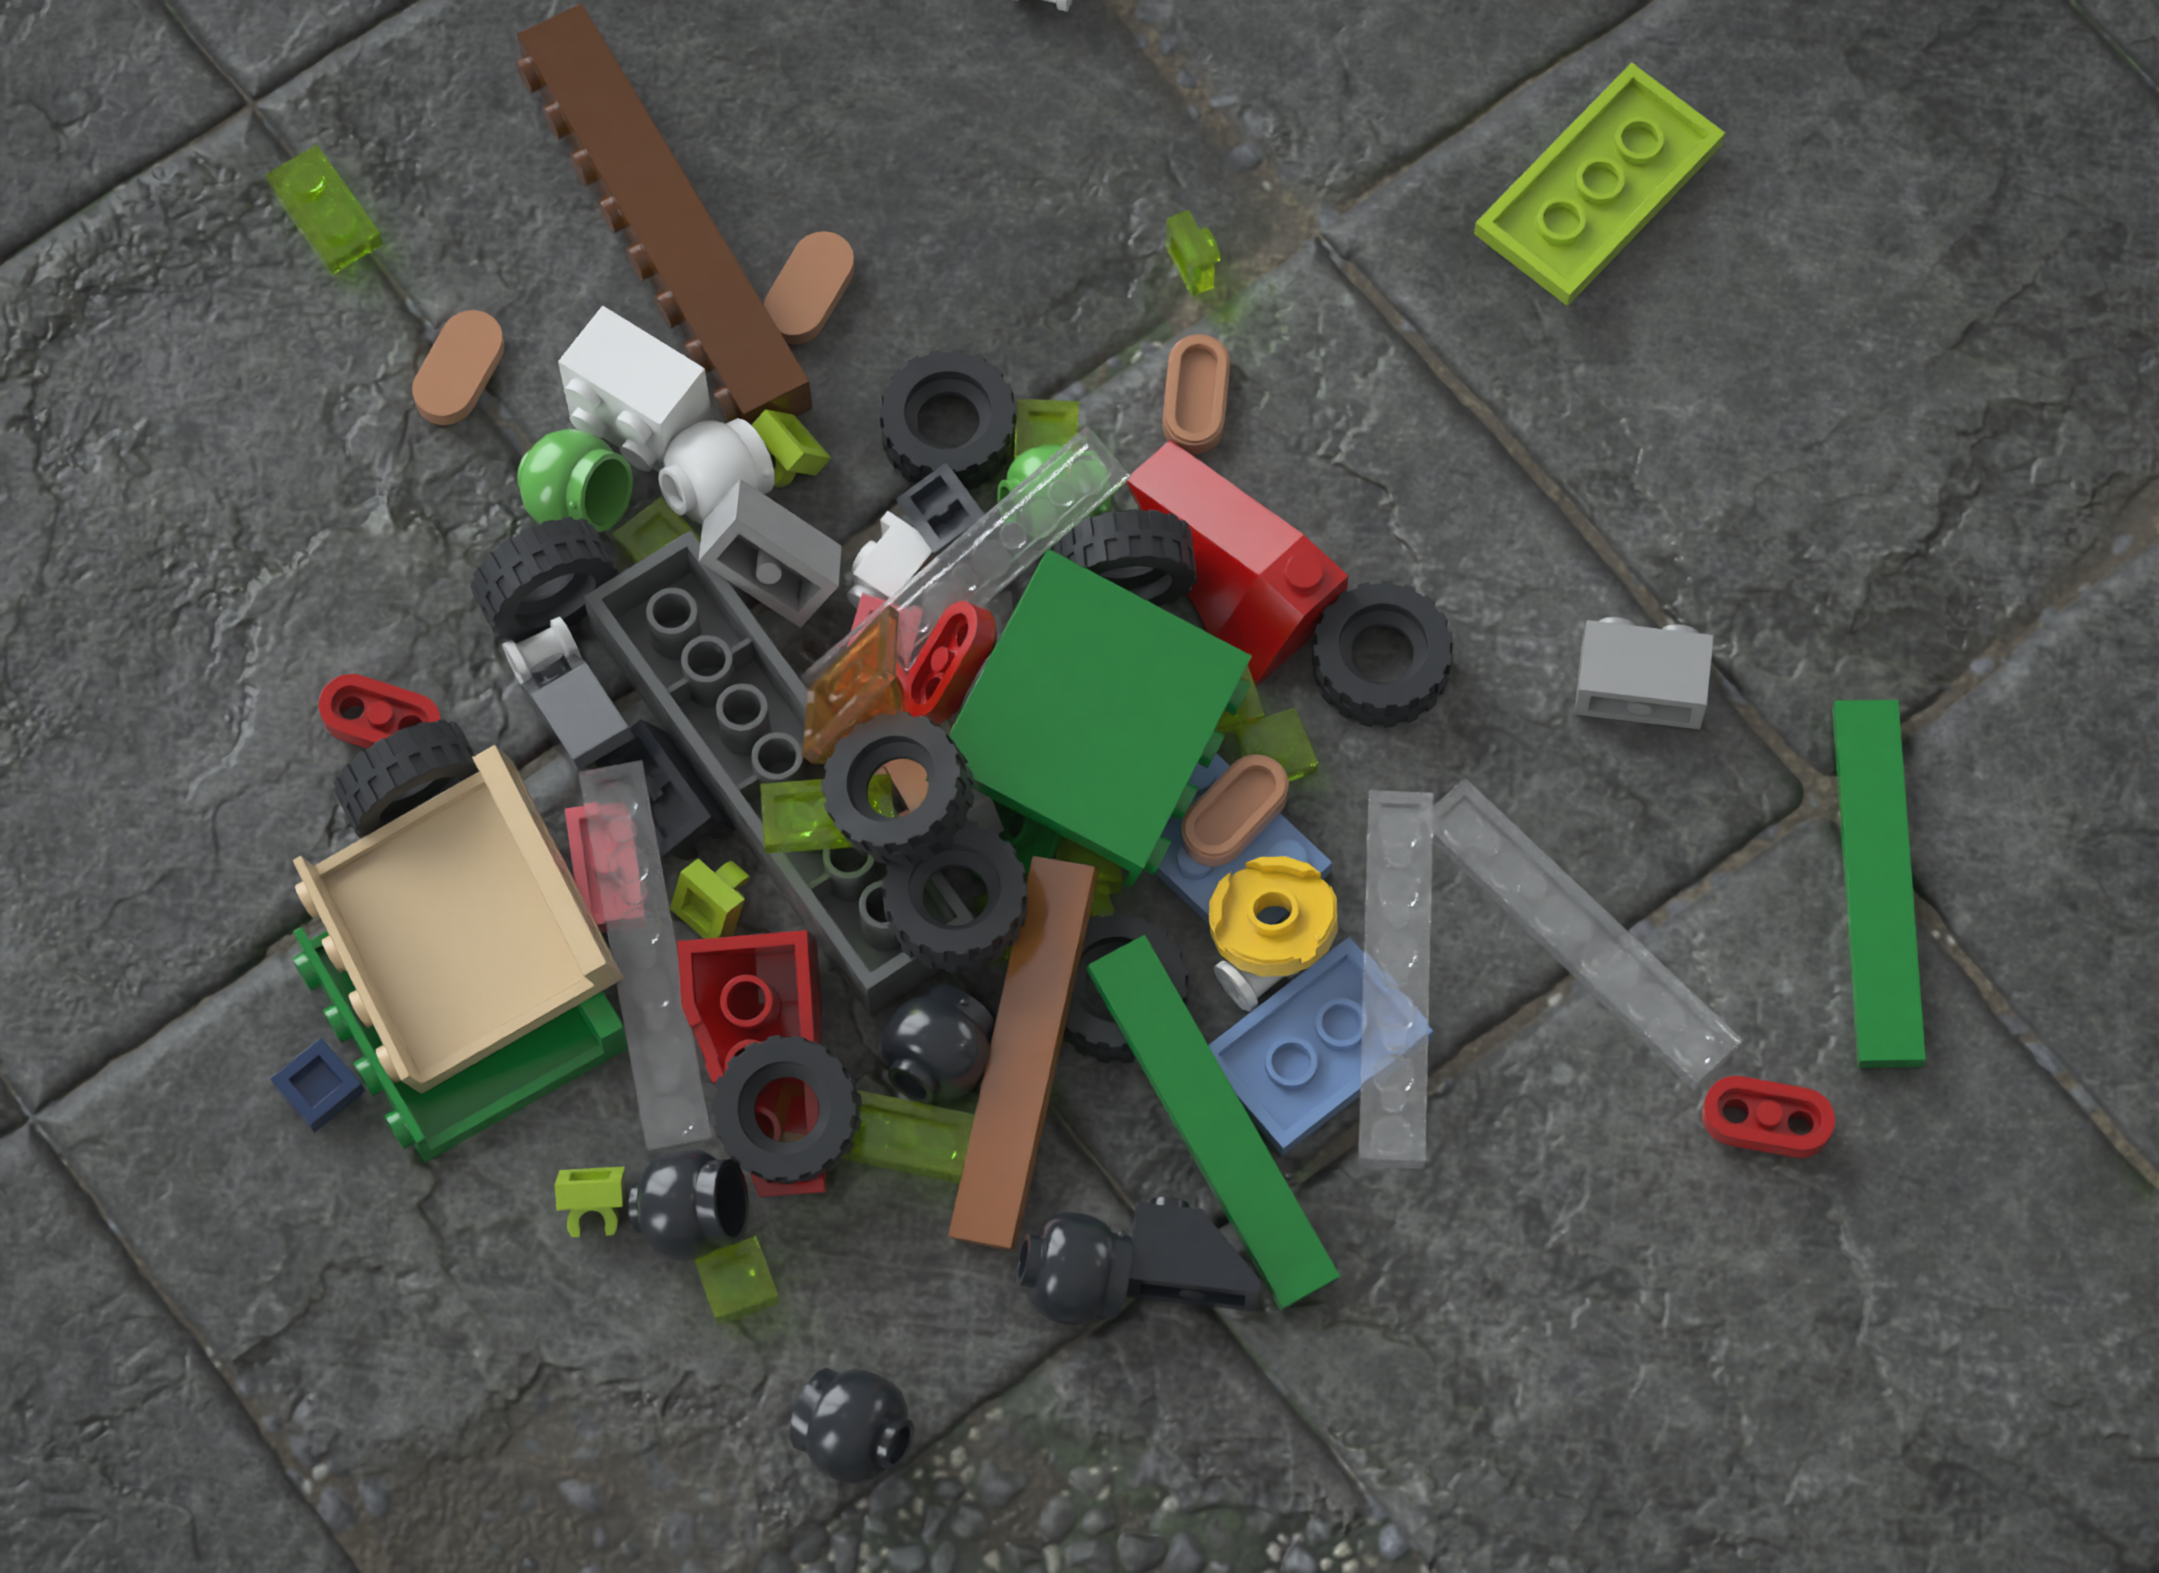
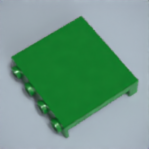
(1098, 713)
(481, 1092)

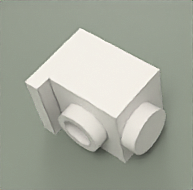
(891, 562)

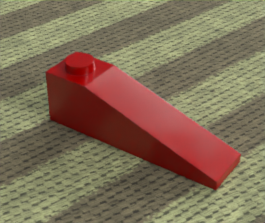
(1256, 574)
(742, 994)

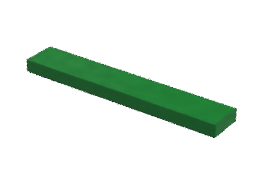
(1878, 884)
(1212, 1122)

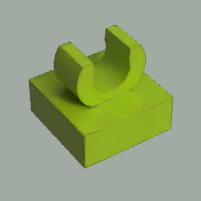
(790, 445)
(709, 898)
(591, 1191)

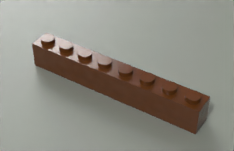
(661, 218)

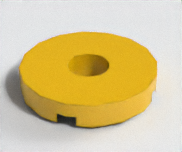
(1278, 947)

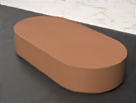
(810, 286)
(458, 367)
(1196, 393)
(1234, 810)

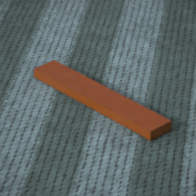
(1024, 1055)

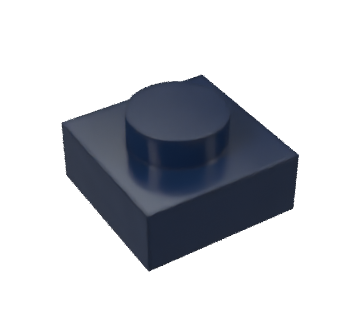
(317, 1085)

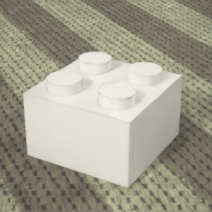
(632, 389)

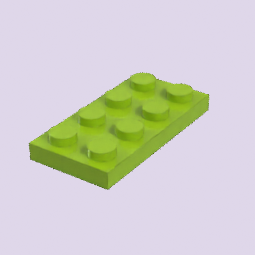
(1599, 184)

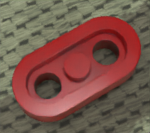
(950, 661)
(384, 706)
(1767, 1113)

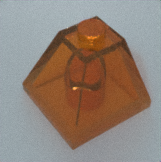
(856, 687)

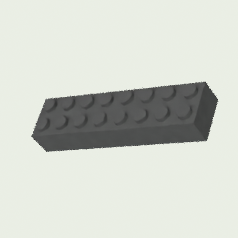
(742, 725)

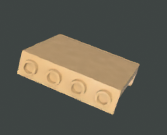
(458, 926)

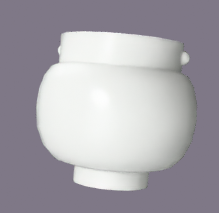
(709, 461)

